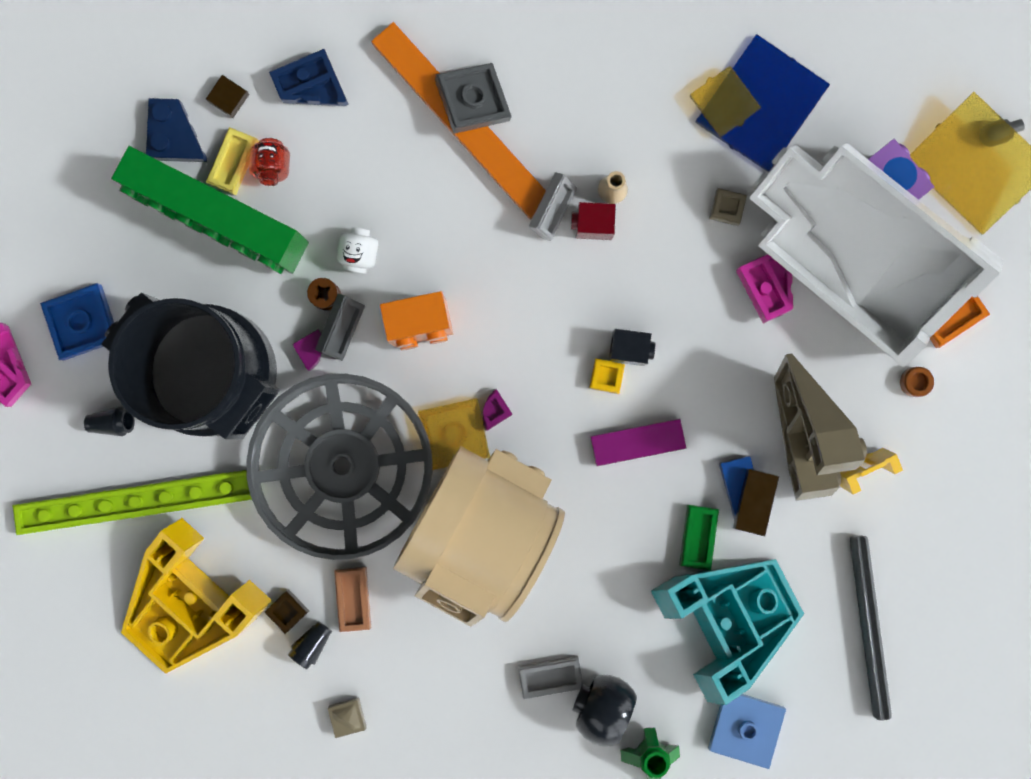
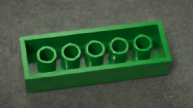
(209, 211)

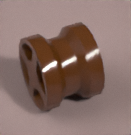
(327, 297)

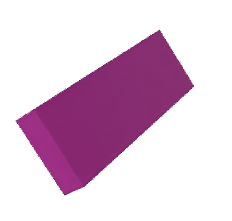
(638, 442)

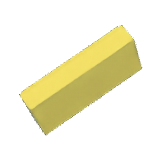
(231, 161)

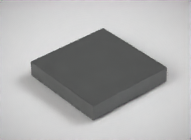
(473, 98)

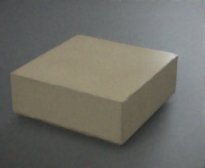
(728, 207)

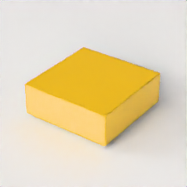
(607, 376)

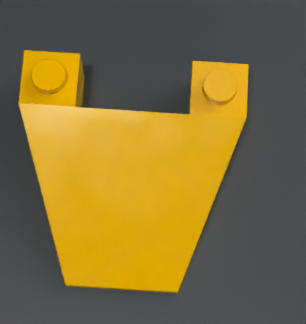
(178, 608)

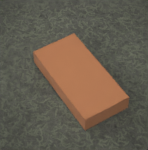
(352, 599)

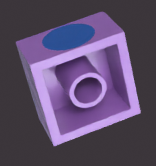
(896, 163)

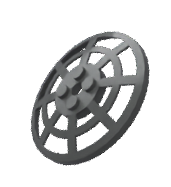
(321, 472)

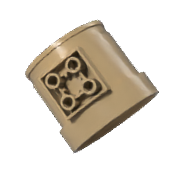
(482, 537)

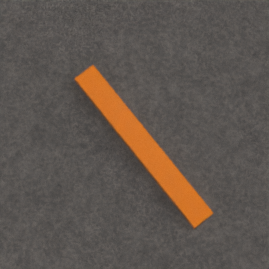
(479, 142)

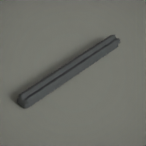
(870, 627)

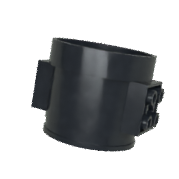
(132, 354)

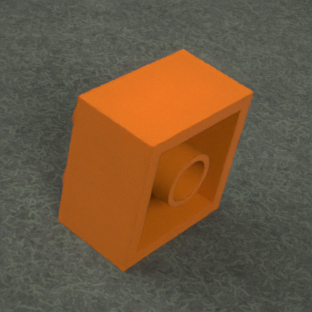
(417, 320)

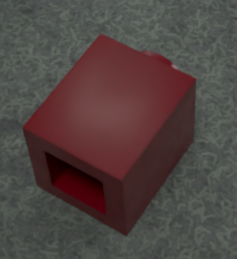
(594, 221)

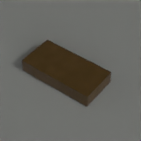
(756, 502)

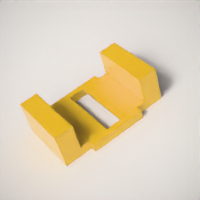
(878, 459)

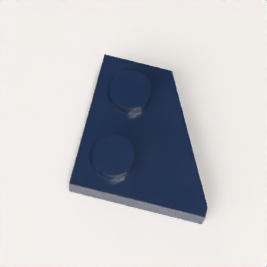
(309, 82)
(170, 133)

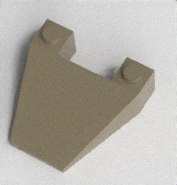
(815, 433)

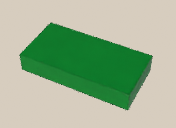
(699, 537)

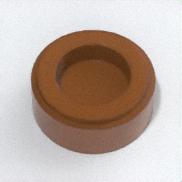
(917, 382)

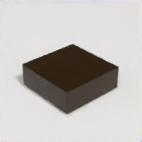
(227, 96)
(286, 611)

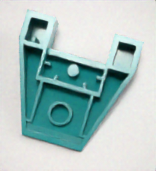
(743, 615)

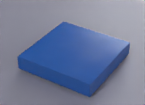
(78, 321)

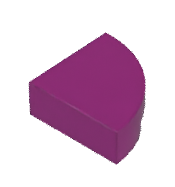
(306, 349)
(495, 410)

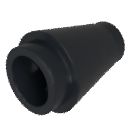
(110, 422)
(310, 645)

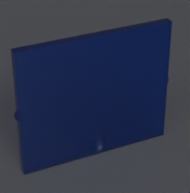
(786, 99)

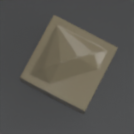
(347, 717)

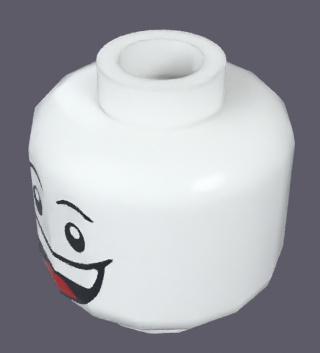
(357, 250)

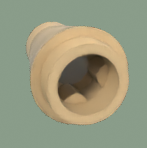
(610, 193)

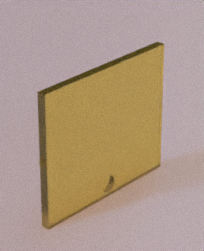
(977, 163)

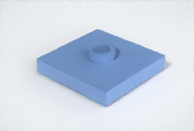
(747, 730)

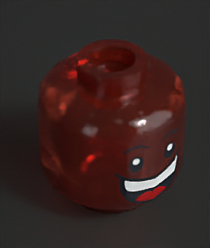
(269, 161)

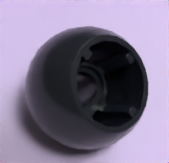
(604, 709)

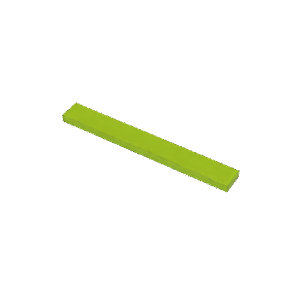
(131, 502)

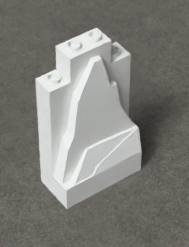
(869, 247)

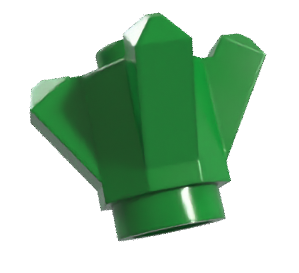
(651, 755)

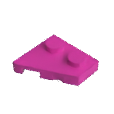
(767, 287)
(13, 375)

